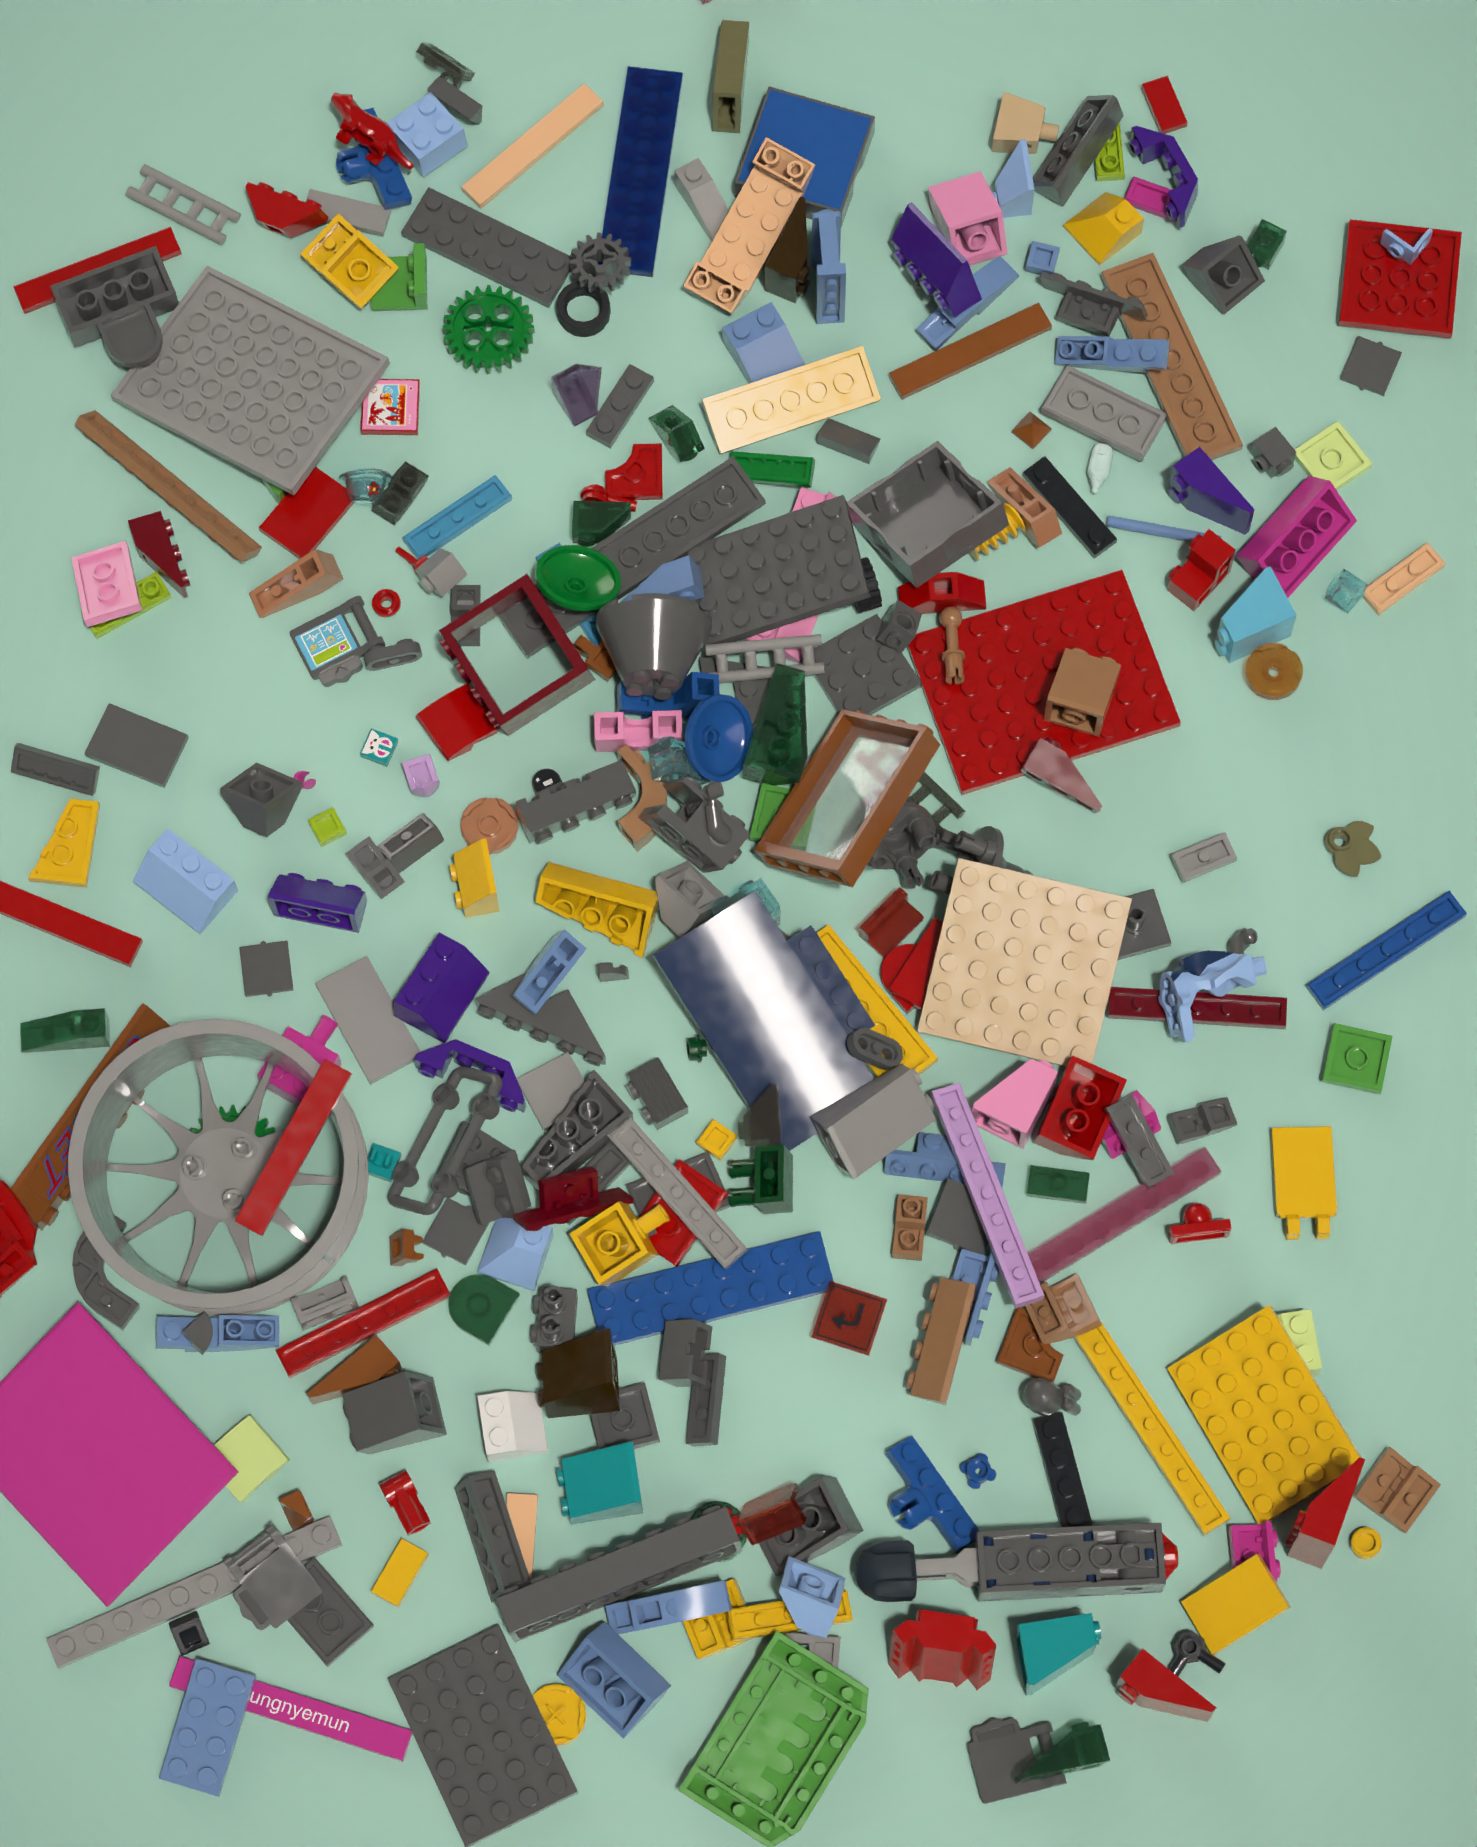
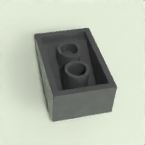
(827, 1525)

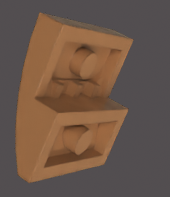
(1063, 1311)
(1396, 1490)

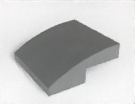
(957, 1220)

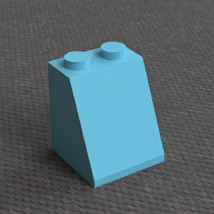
(1255, 619)

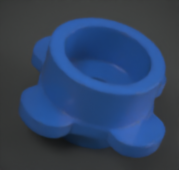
(980, 1462)

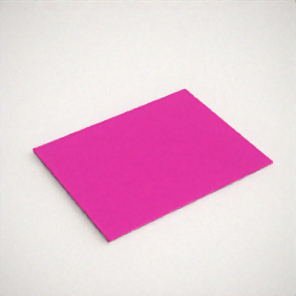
(101, 1455)

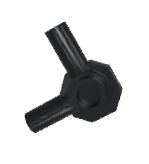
(1190, 1649)

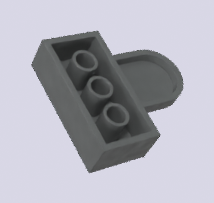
(119, 306)

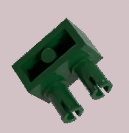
(772, 1183)

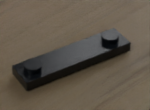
(1070, 507)

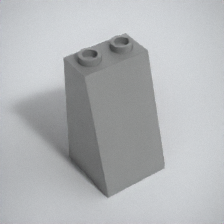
(874, 1120)

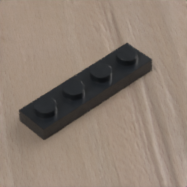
(1062, 1471)

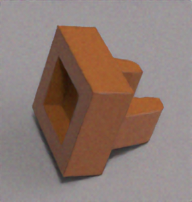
(402, 1248)

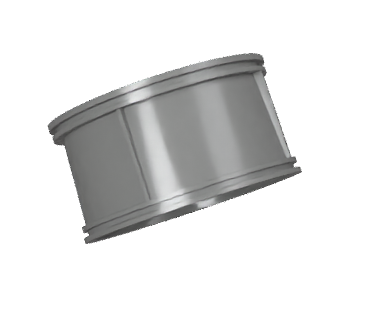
(211, 1167)

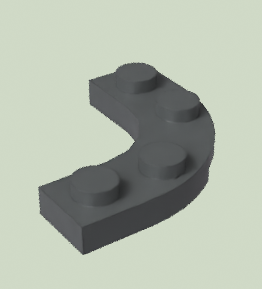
(94, 1286)

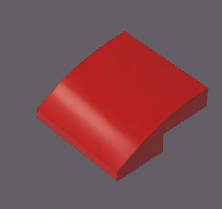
(456, 722)

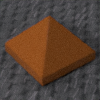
(1031, 430)

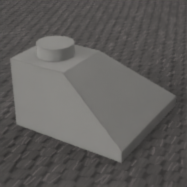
(685, 898)

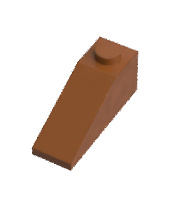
(364, 1367)

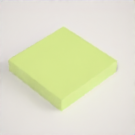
(1333, 456)

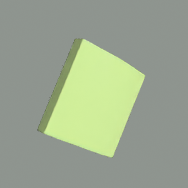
(253, 1455)

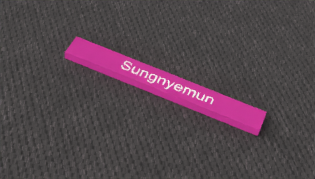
(315, 1716)

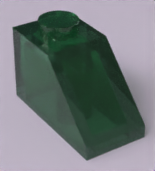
(677, 433)
(598, 520)

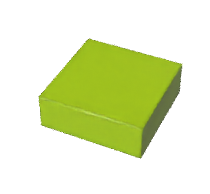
(327, 827)

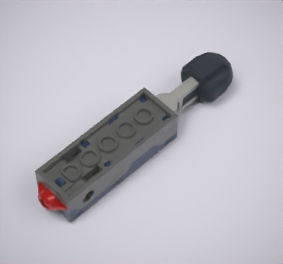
(1030, 1564)

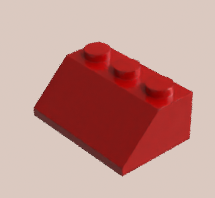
(1076, 1111)

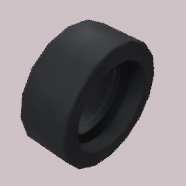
(580, 328)

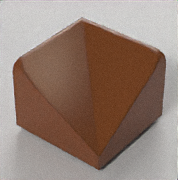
(296, 1510)

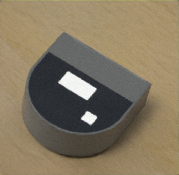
(546, 779)

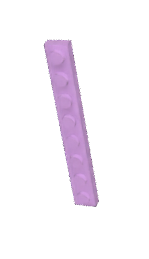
(987, 1195)

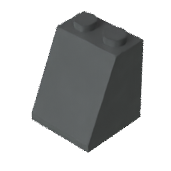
(394, 1413)

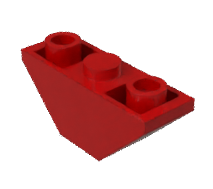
(283, 211)
(944, 591)

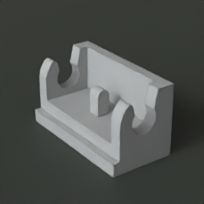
(324, 1303)

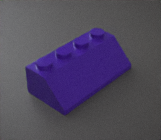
(934, 262)

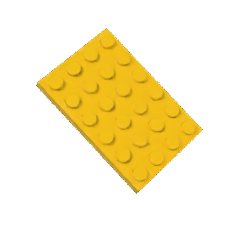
(1265, 1415)

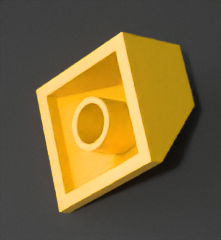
(1105, 226)

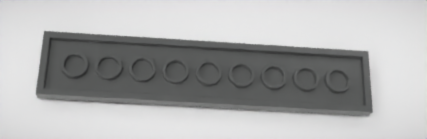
(649, 541)

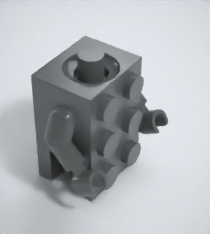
(701, 826)

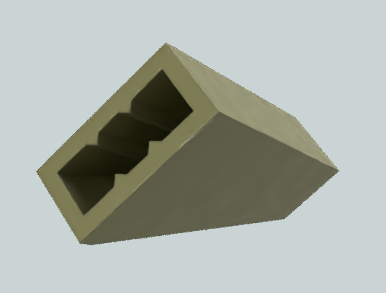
(730, 76)

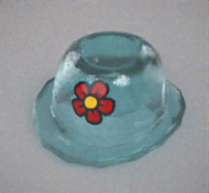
(366, 485)

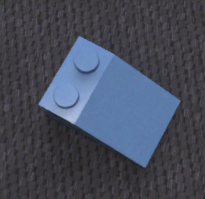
(761, 344)

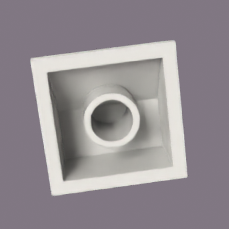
(512, 1425)

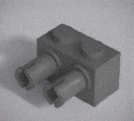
(556, 1317)

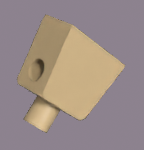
(1021, 120)

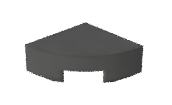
(609, 973)
(200, 1333)

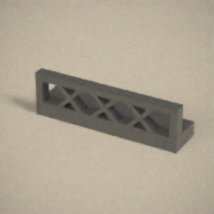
(492, 1533)

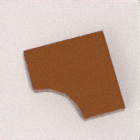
(1026, 1352)

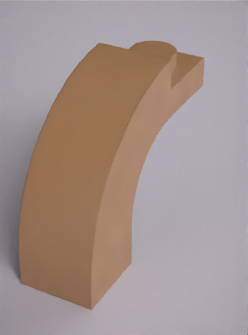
(653, 794)

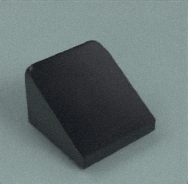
(189, 1633)

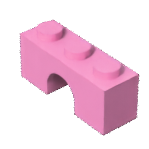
(615, 730)

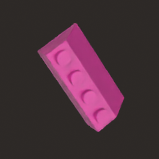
(1299, 534)

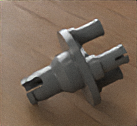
(906, 842)
(982, 847)

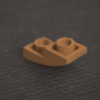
(909, 1227)

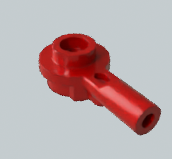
(598, 493)

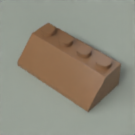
(942, 1341)

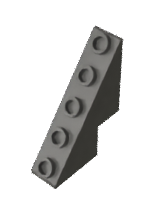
(555, 1022)

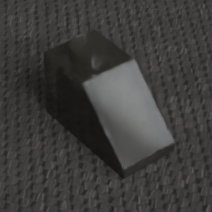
(763, 1120)

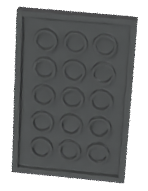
(780, 571)
(482, 1736)

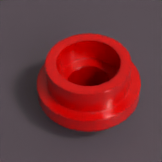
(386, 595)

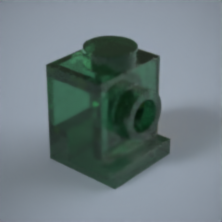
(1272, 239)

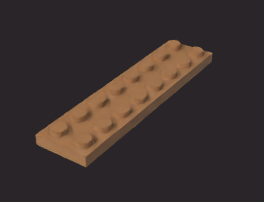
(1186, 387)

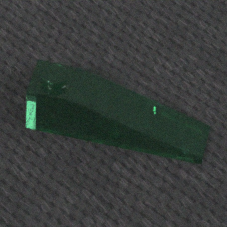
(780, 737)

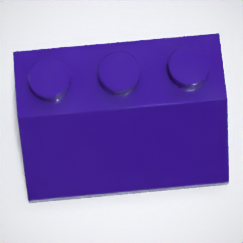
(318, 902)
(440, 988)

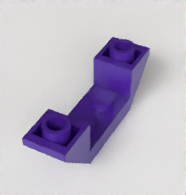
(1153, 145)
(437, 1060)

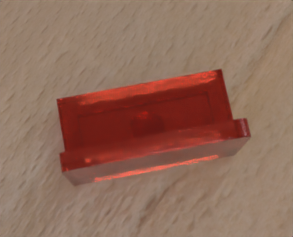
(890, 923)
(771, 1514)

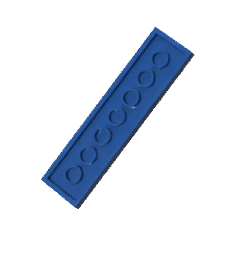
(710, 1292)

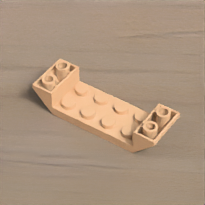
(751, 227)

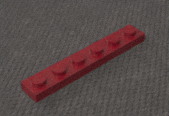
(1205, 1008)

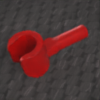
(411, 559)

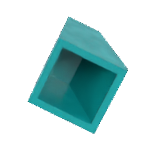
(601, 1484)
(1054, 1647)

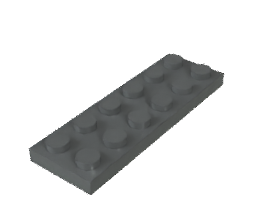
(488, 247)

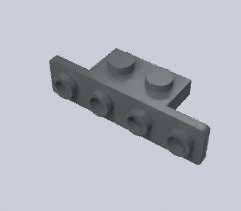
(1091, 307)

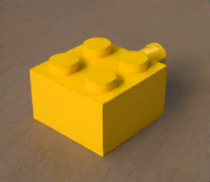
(618, 1241)

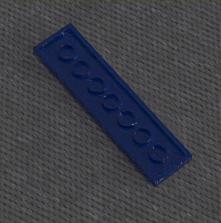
(642, 164)

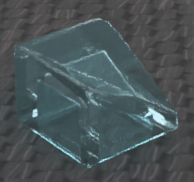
(1345, 591)

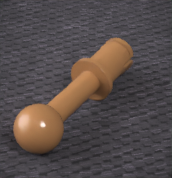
(951, 619)

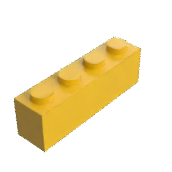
(601, 904)

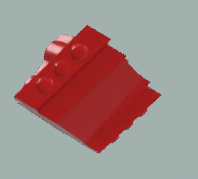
(942, 1649)

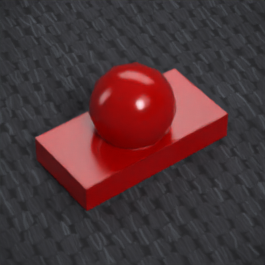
(1199, 1226)

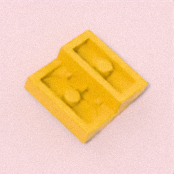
(712, 1632)

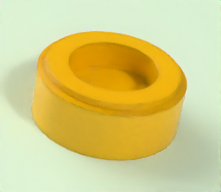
(1365, 1543)

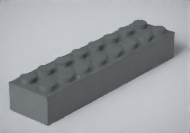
(619, 1573)

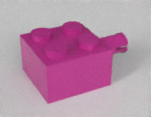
(287, 1085)

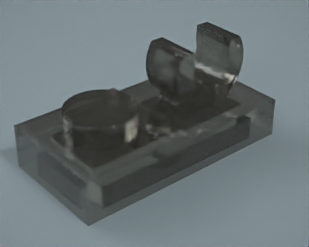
(437, 58)

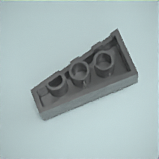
(575, 802)
(578, 1131)

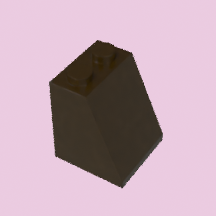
(580, 1376)

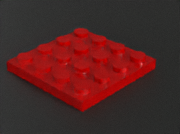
(1392, 294)

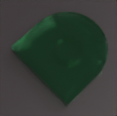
(481, 1306)

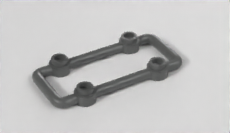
(444, 1183)

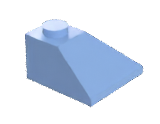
(1015, 184)
(516, 1254)
(811, 1596)

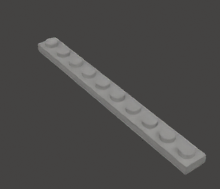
(179, 1598)

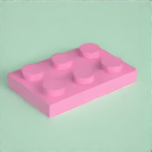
(106, 584)

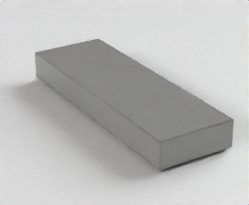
(360, 214)

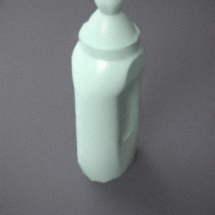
(1099, 465)

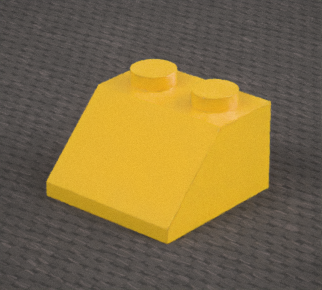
(475, 880)

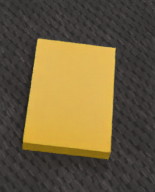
(1235, 1604)

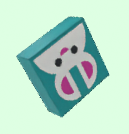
(379, 747)

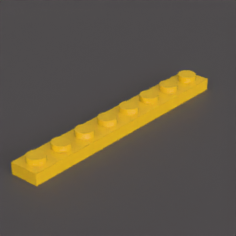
(1153, 1429)

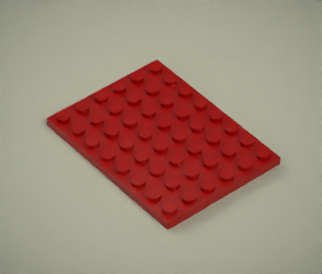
(1011, 666)

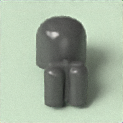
(1047, 1398)

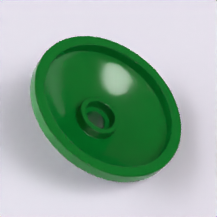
(577, 578)

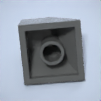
(1224, 273)
(261, 798)

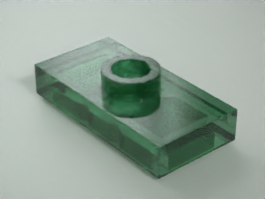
(1058, 1184)

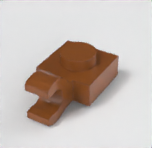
(598, 657)

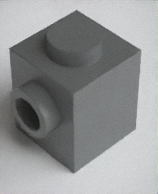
(1273, 453)

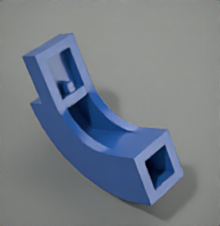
(692, 691)

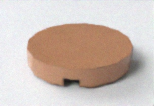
(490, 820)

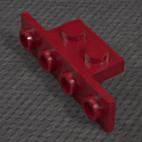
(569, 1198)

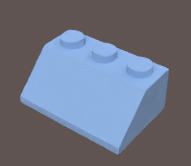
(184, 881)

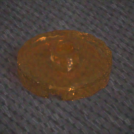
(1278, 658)

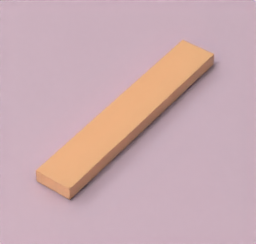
(532, 146)

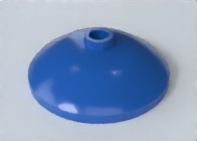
(718, 737)

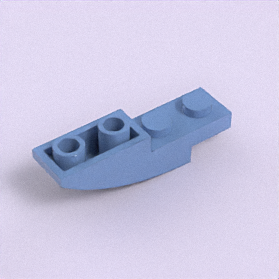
(991, 283)
(1112, 354)
(229, 1333)
(669, 1607)

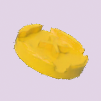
(562, 1712)

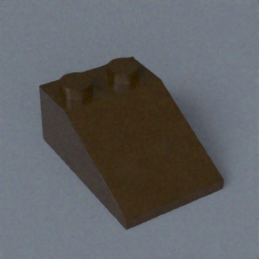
(787, 266)

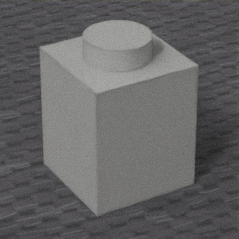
(440, 572)

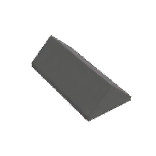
(1077, 147)

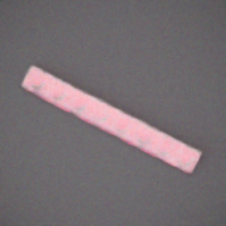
(1122, 1215)

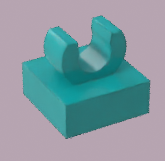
(382, 1162)

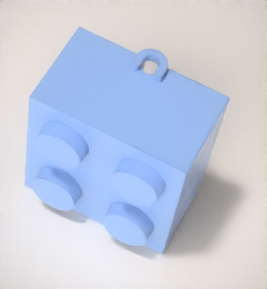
(428, 134)

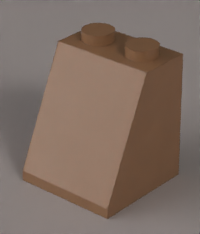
(1082, 691)

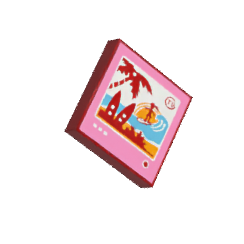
(391, 408)

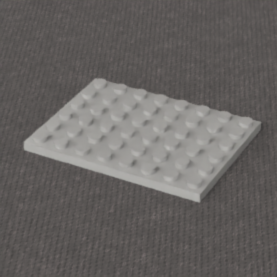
(252, 380)

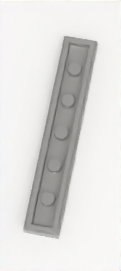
(678, 1193)

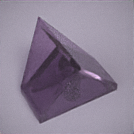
(578, 391)

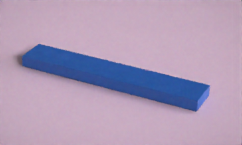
(1386, 950)

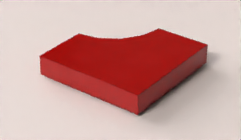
(639, 476)

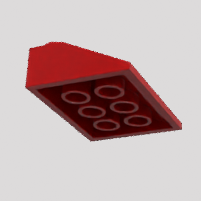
(1318, 1527)

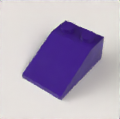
(1209, 493)

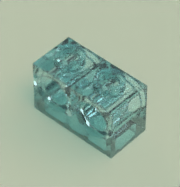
(670, 761)

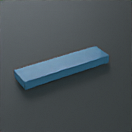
(457, 518)

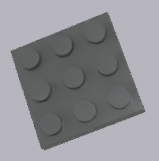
(863, 670)

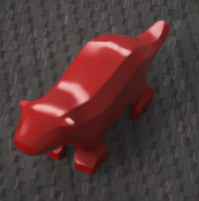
(368, 131)

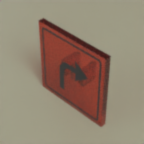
(849, 1318)

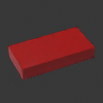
(1164, 105)

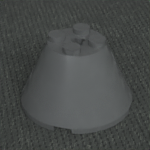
(653, 641)

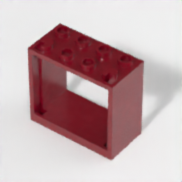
(543, 699)

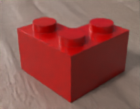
(1205, 569)

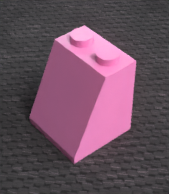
(969, 217)
(1016, 1102)

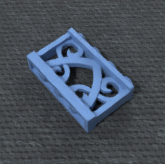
(830, 272)

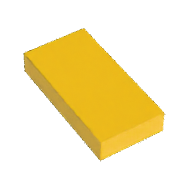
(399, 1573)

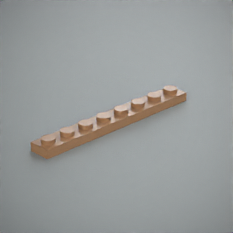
(168, 486)

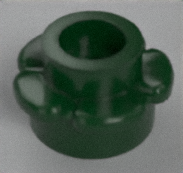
(696, 1048)

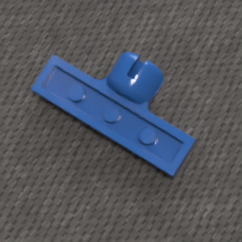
(385, 176)
(928, 1497)

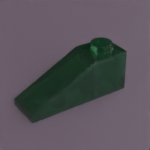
(66, 1031)
(1073, 1752)

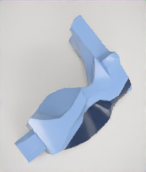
(1207, 970)

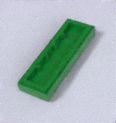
(776, 469)

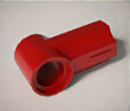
(403, 1498)

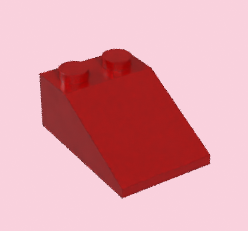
(1159, 1689)

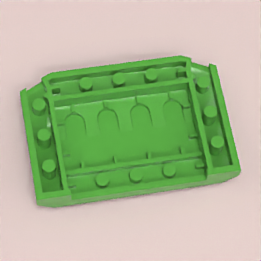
(778, 1743)

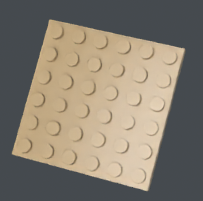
(1023, 963)

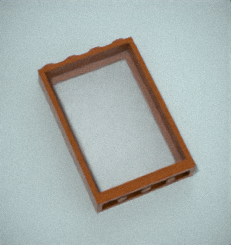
(847, 797)

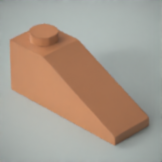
(1037, 514)
(297, 583)

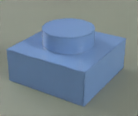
(1042, 258)

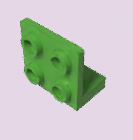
(407, 286)

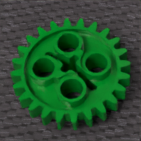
(489, 306)

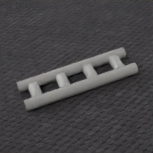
(176, 189)
(750, 648)

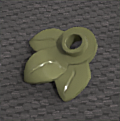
(1357, 847)

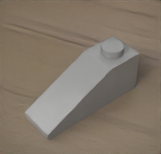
(701, 196)

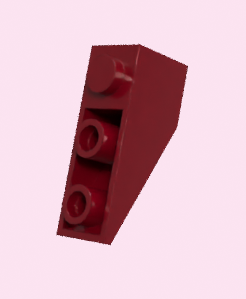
(154, 547)

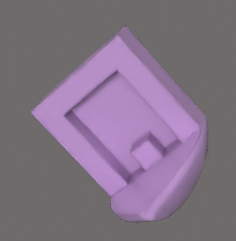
(421, 776)

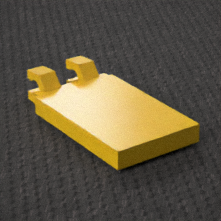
(1304, 1178)

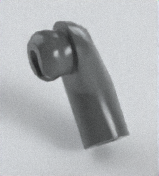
(1242, 940)

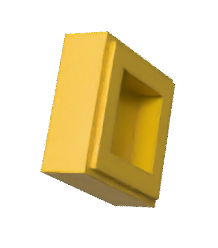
(716, 1140)

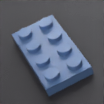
(207, 1727)

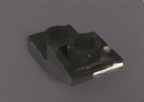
(400, 493)

